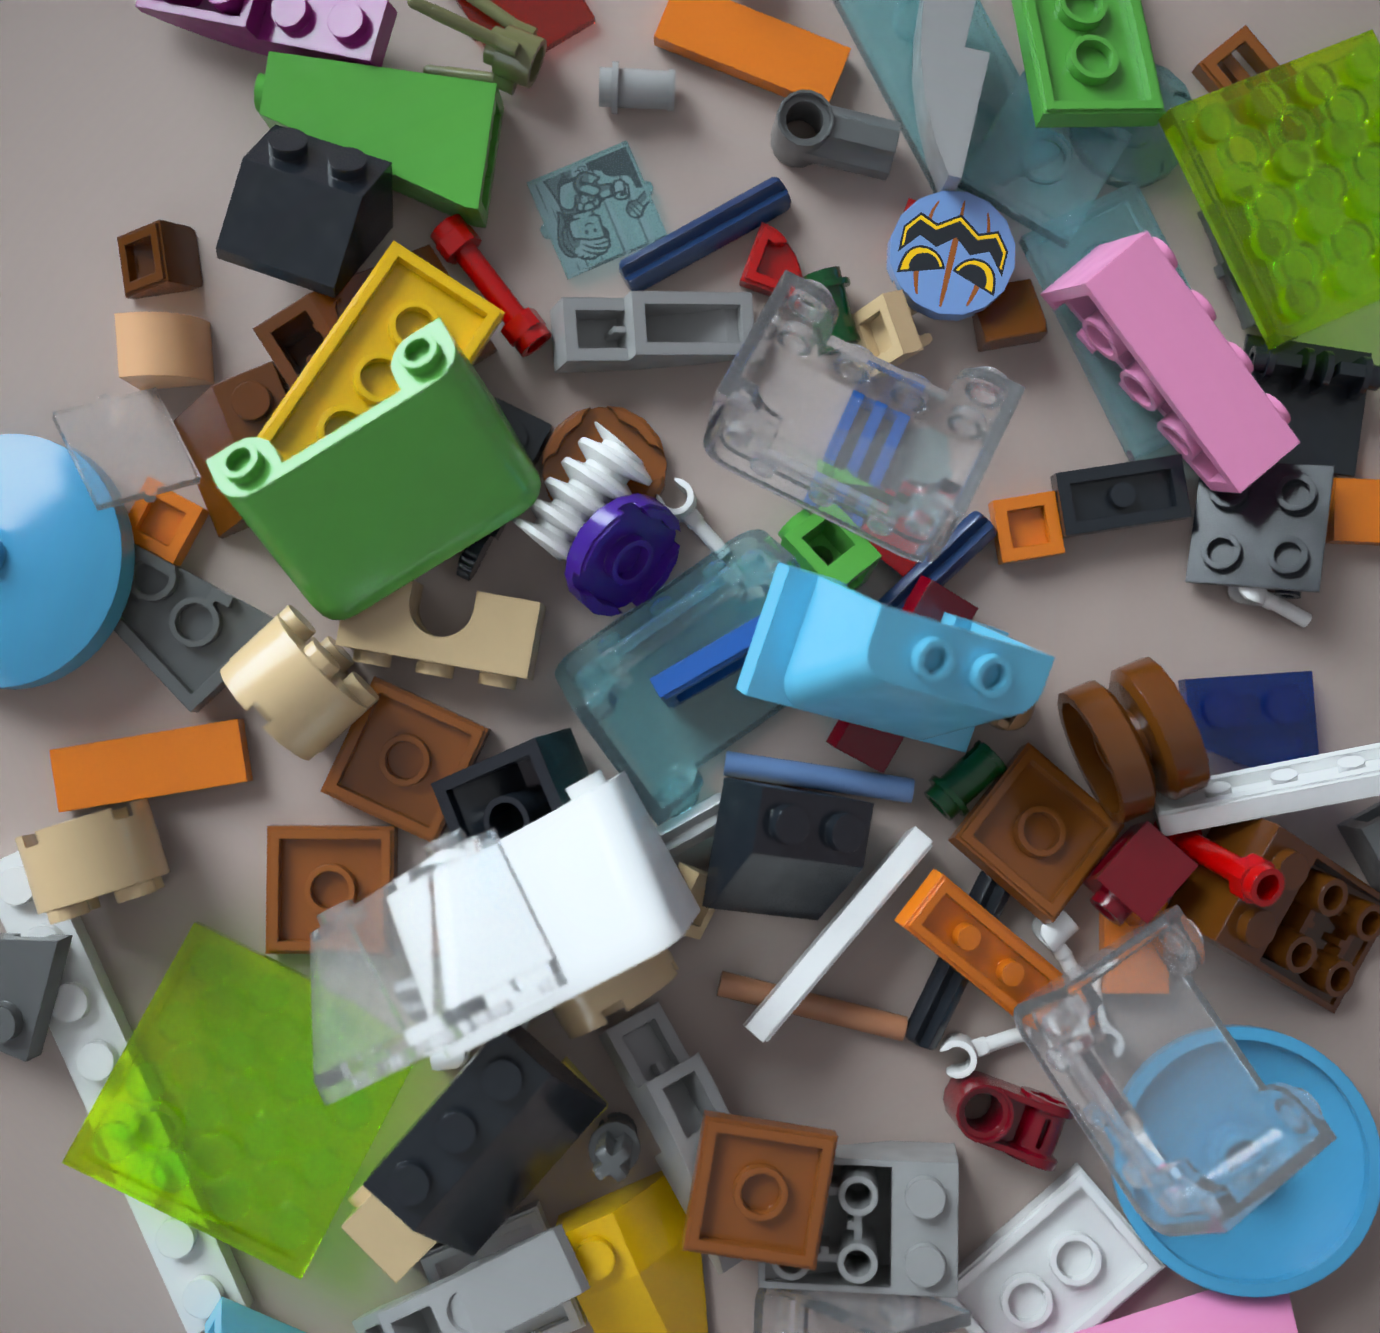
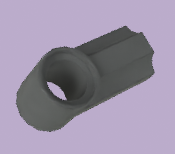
(842, 139)

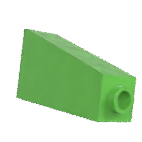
(430, 126)

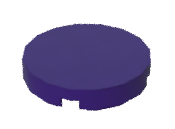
(622, 554)

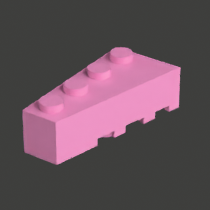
(1176, 360)

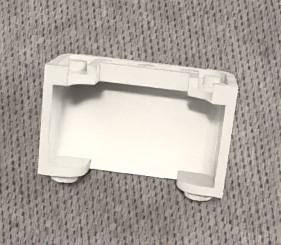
(598, 890)

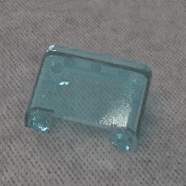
(611, 674)

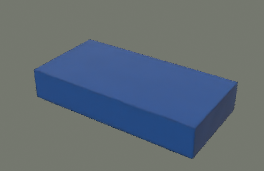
(705, 666)

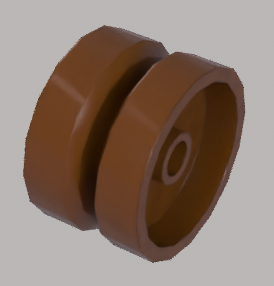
(1134, 739)

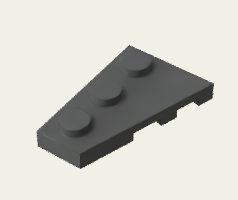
(184, 627)

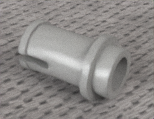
(636, 88)

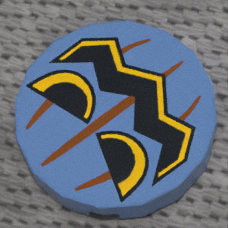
(951, 255)

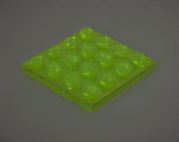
(1292, 184)
(222, 1107)

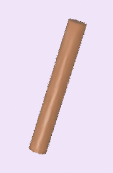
(818, 1007)

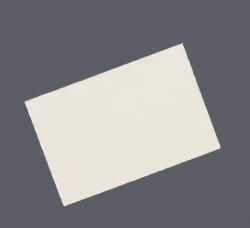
(1055, 1264)

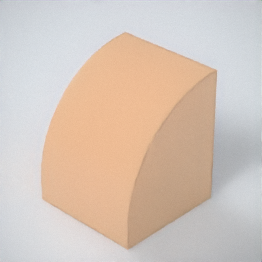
(163, 350)

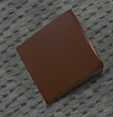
(159, 260)
(1011, 319)

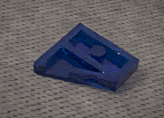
(1255, 716)

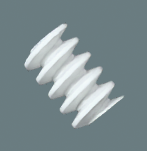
(590, 487)

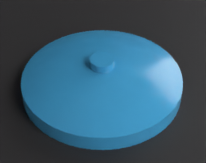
(60, 564)
(1309, 1220)

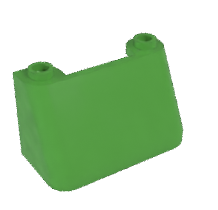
(387, 487)

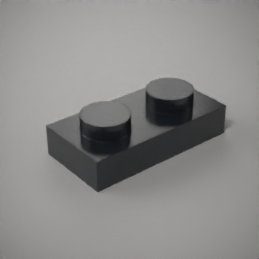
(1121, 495)

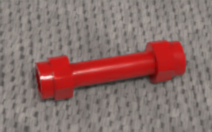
(459, 245)
(1249, 878)

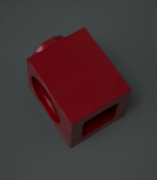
(1138, 875)

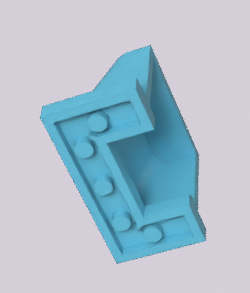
(883, 666)

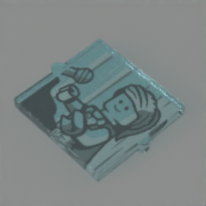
(596, 209)

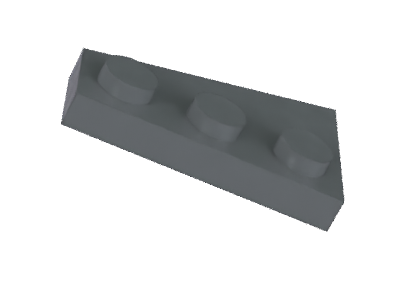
(28, 990)

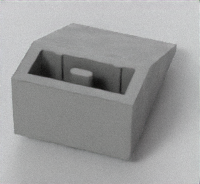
(885, 1224)

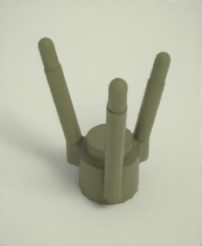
(512, 52)

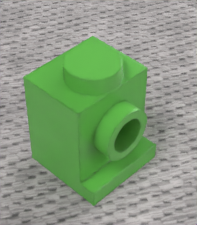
(845, 553)

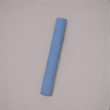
(819, 777)

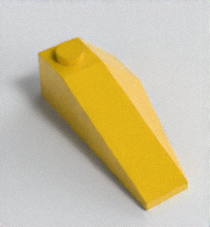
(637, 1261)

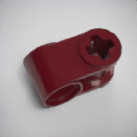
(1018, 1122)

